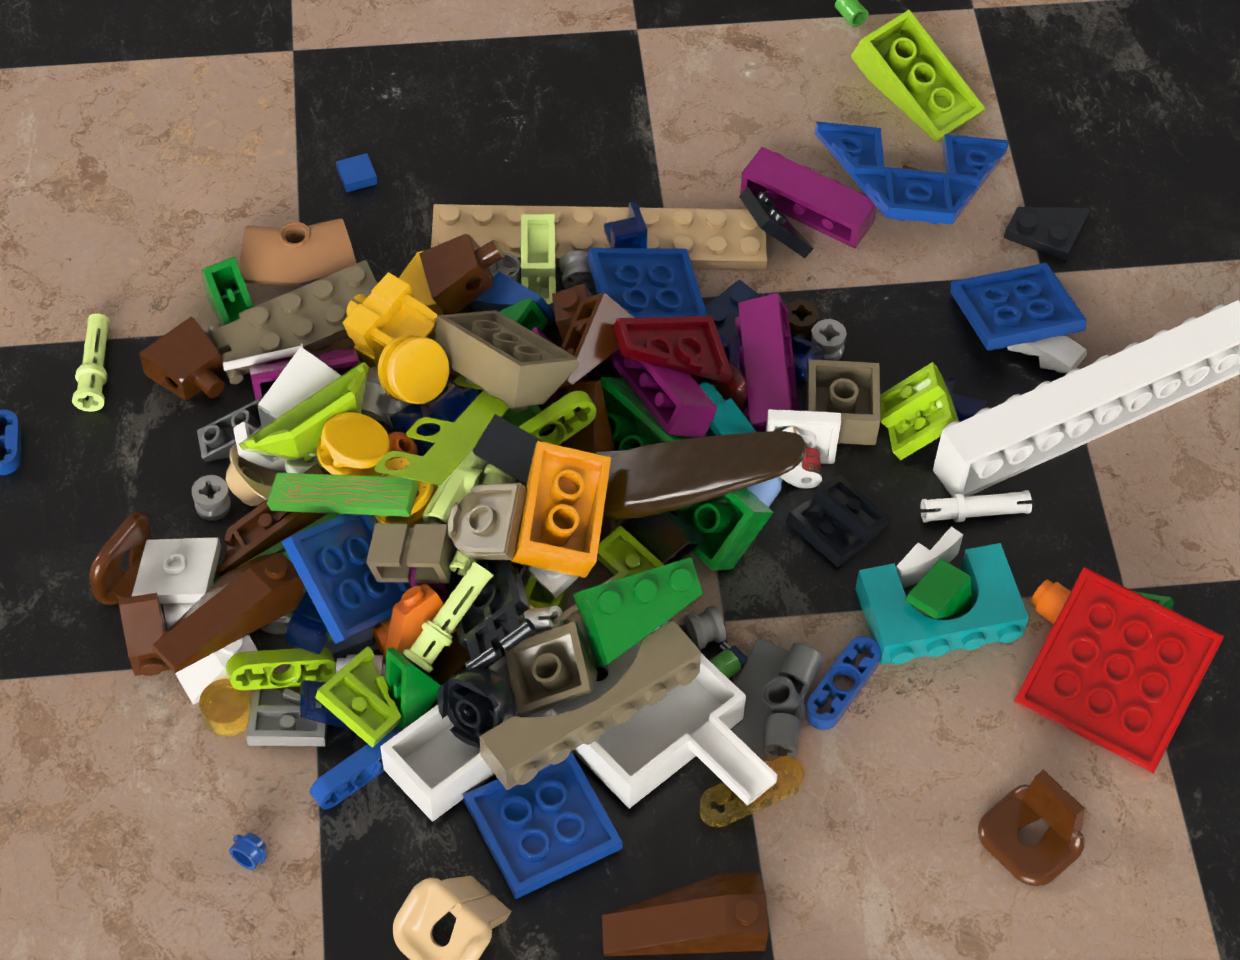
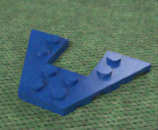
(910, 192)

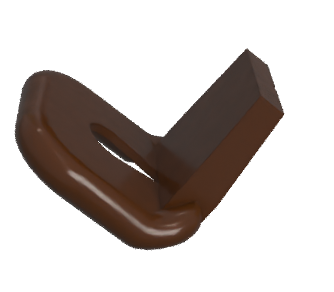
(105, 575)
(1022, 806)

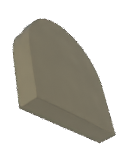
(488, 521)

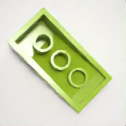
(916, 76)

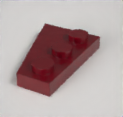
(676, 343)

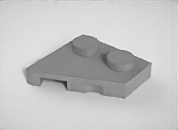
(277, 721)

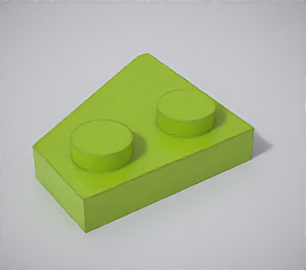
(361, 699)

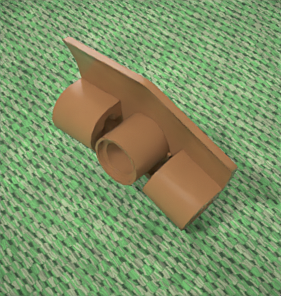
(295, 252)

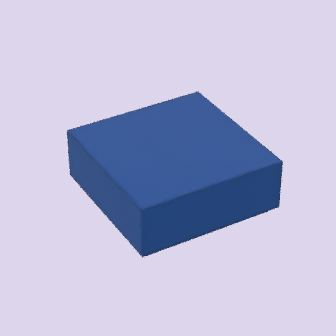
(356, 172)

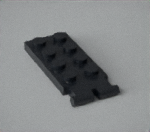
(495, 615)

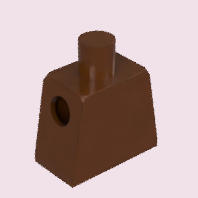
(459, 271)
(185, 362)

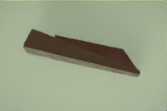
(262, 530)

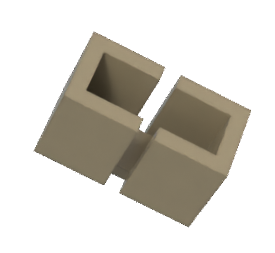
(399, 548)

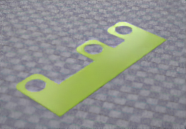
(452, 441)

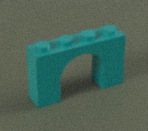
(908, 634)

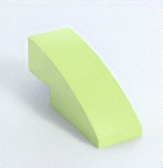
(538, 254)

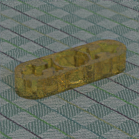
(722, 793)

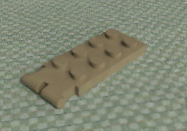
(303, 316)

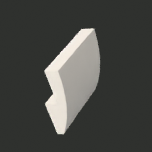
(297, 382)

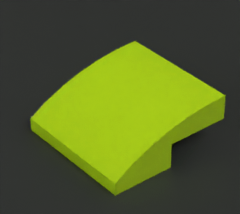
(916, 410)

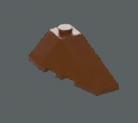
(232, 609)
(702, 917)

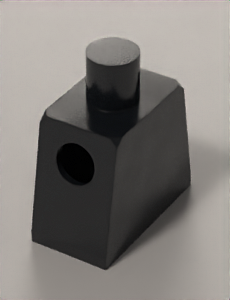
(665, 535)

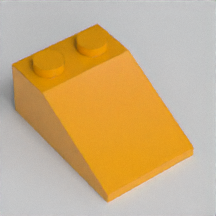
(562, 510)

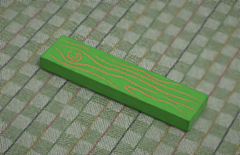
(343, 494)

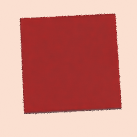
(1118, 669)

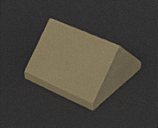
(550, 669)

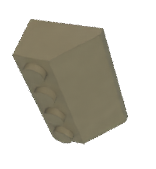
(503, 357)

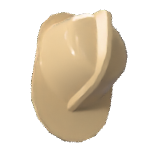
(248, 480)

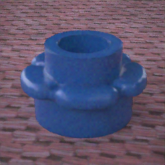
(248, 850)

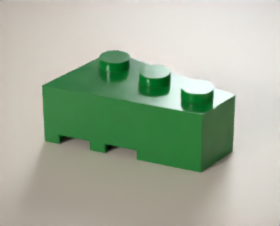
(632, 607)

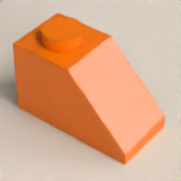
(408, 616)

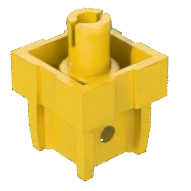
(385, 316)

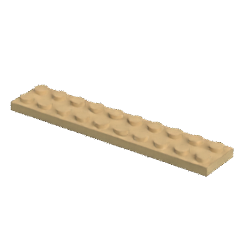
(710, 235)

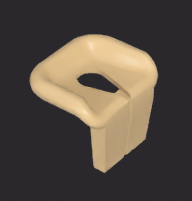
(430, 901)

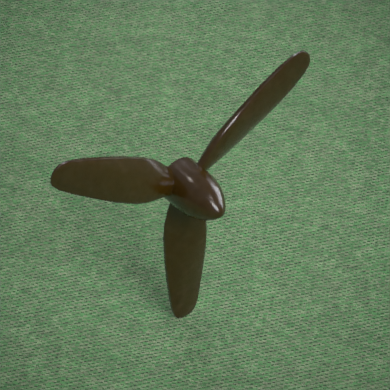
(669, 478)

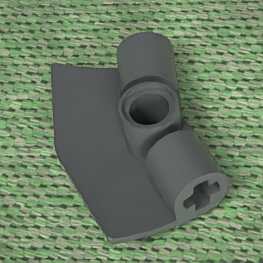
(767, 680)

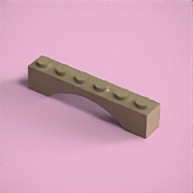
(529, 744)

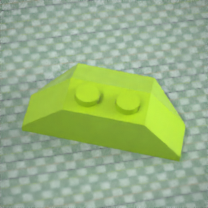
(300, 428)

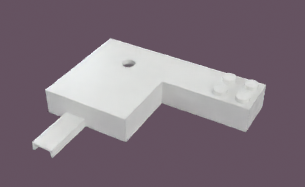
(627, 757)

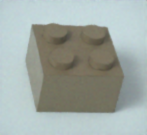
(847, 390)

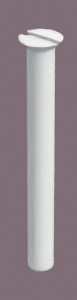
(257, 359)

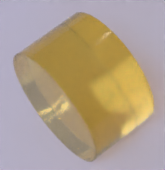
(224, 708)

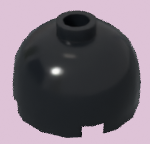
(476, 703)

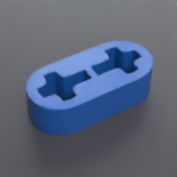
(10, 441)

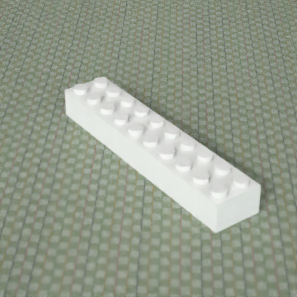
(1089, 402)

